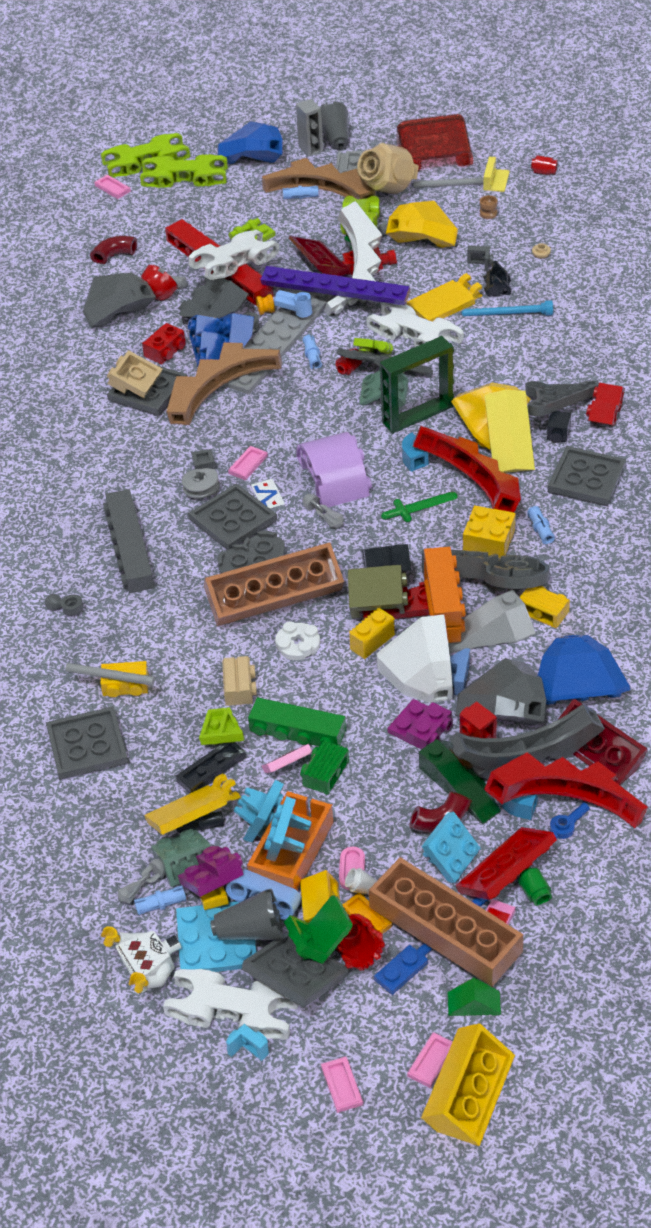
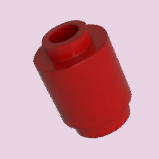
(544, 165)
(347, 365)

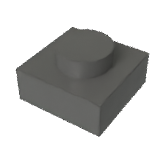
(203, 459)

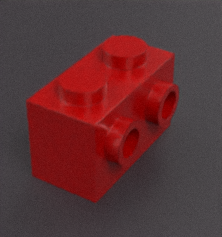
(164, 343)
(478, 722)

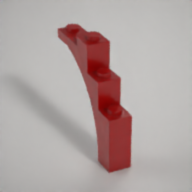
(463, 453)
(593, 784)

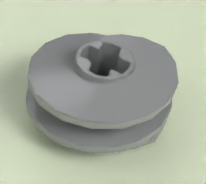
(200, 483)

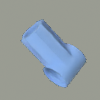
(296, 302)

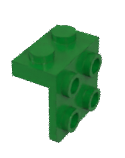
(322, 933)

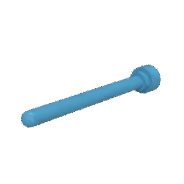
(545, 308)

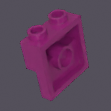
(421, 723)
(214, 870)

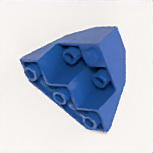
(253, 141)
(213, 332)
(580, 669)

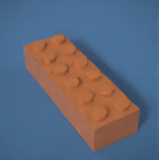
(273, 584)
(446, 921)

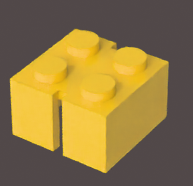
(489, 531)

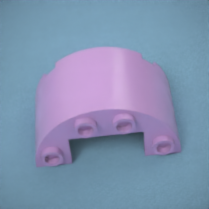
(335, 468)

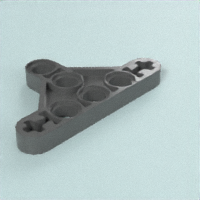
(556, 396)

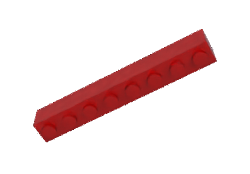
(189, 239)

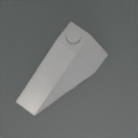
(496, 622)

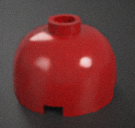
(161, 284)

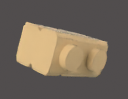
(237, 681)

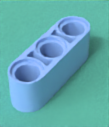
(252, 883)

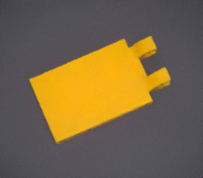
(446, 299)
(192, 805)

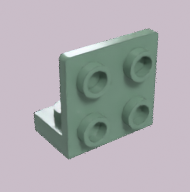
(372, 391)
(179, 853)

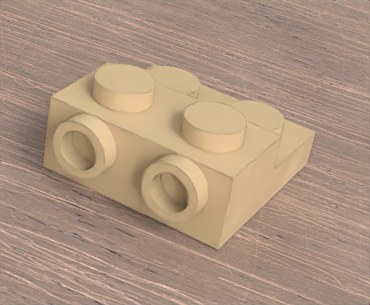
(133, 374)

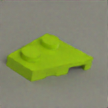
(220, 727)

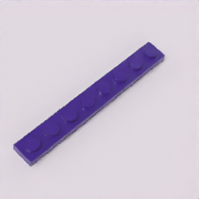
(335, 285)

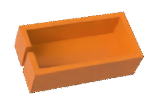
(442, 590)
(290, 865)

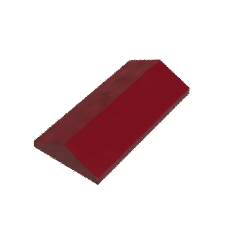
(320, 256)
(611, 748)

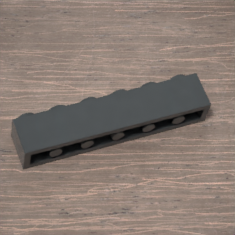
(129, 541)

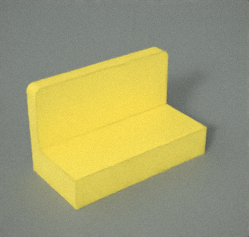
(494, 178)

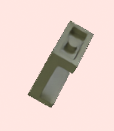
(376, 588)

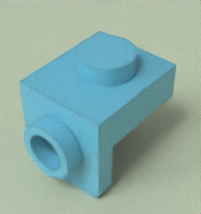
(252, 1041)

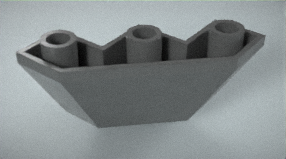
(114, 295)
(214, 299)
(509, 692)

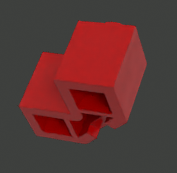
(607, 404)

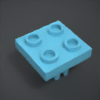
(258, 809)
(282, 819)
(450, 847)

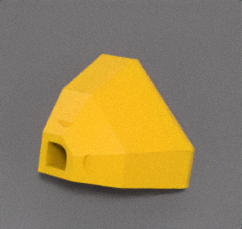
(422, 221)
(473, 409)

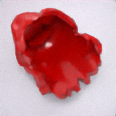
(361, 944)

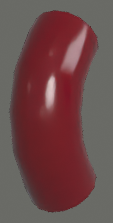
(113, 246)
(428, 819)

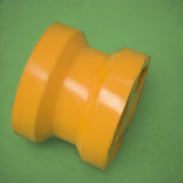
(265, 304)

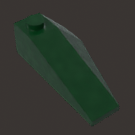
(457, 775)

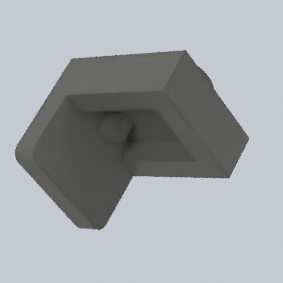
(479, 255)

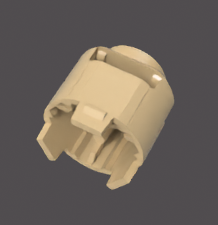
(387, 168)

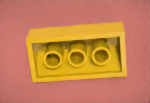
(468, 1085)

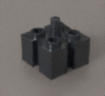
(387, 556)

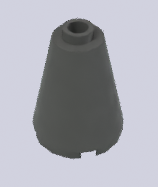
(335, 124)
(250, 919)

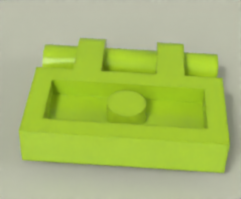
(252, 225)
(369, 345)

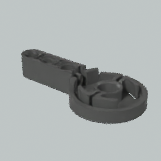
(506, 572)

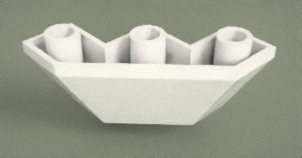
(419, 661)

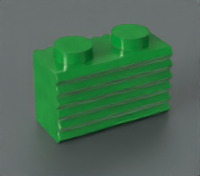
(324, 767)

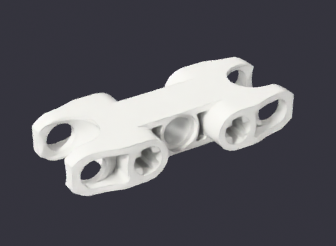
(227, 258)
(405, 323)
(215, 1000)

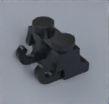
(497, 280)

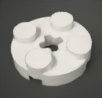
(291, 631)

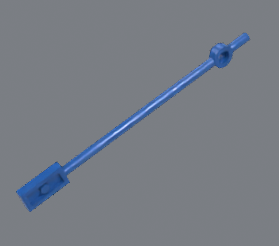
(411, 961)

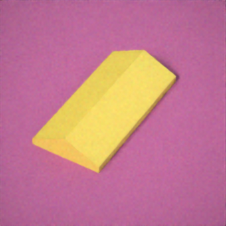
(509, 430)

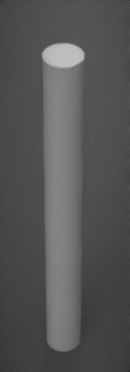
(448, 182)
(110, 674)

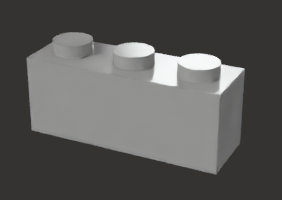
(309, 127)

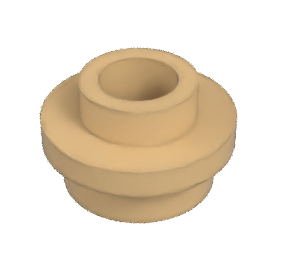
(541, 251)

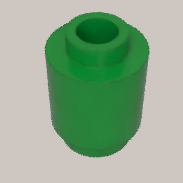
(535, 886)

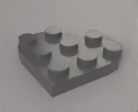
(252, 551)

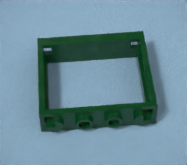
(408, 360)

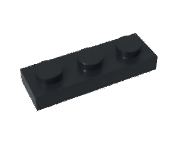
(210, 766)

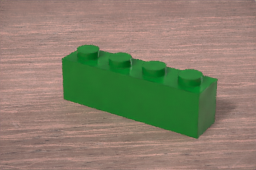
(296, 723)

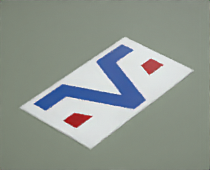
(268, 493)

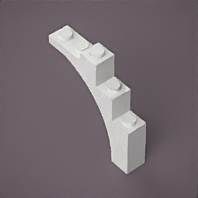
(364, 239)

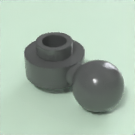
(70, 604)

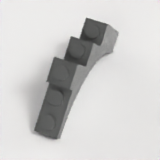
(551, 741)

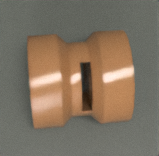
(488, 207)

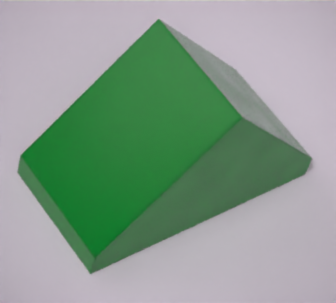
(473, 999)

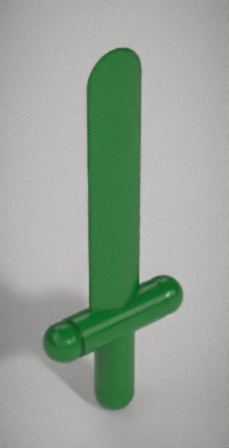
(404, 510)

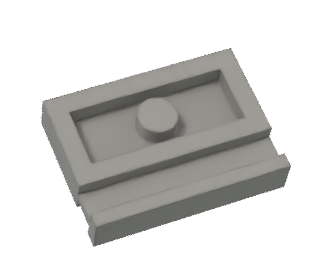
(347, 161)

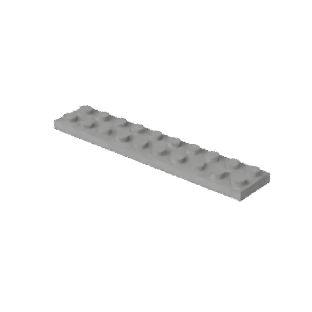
(279, 333)

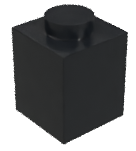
(559, 426)

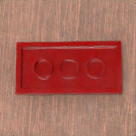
(506, 863)

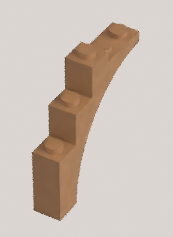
(325, 176)
(211, 374)

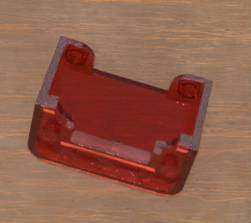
(436, 139)

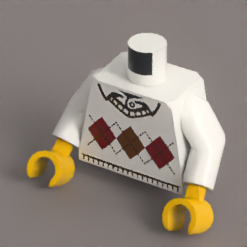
(143, 956)

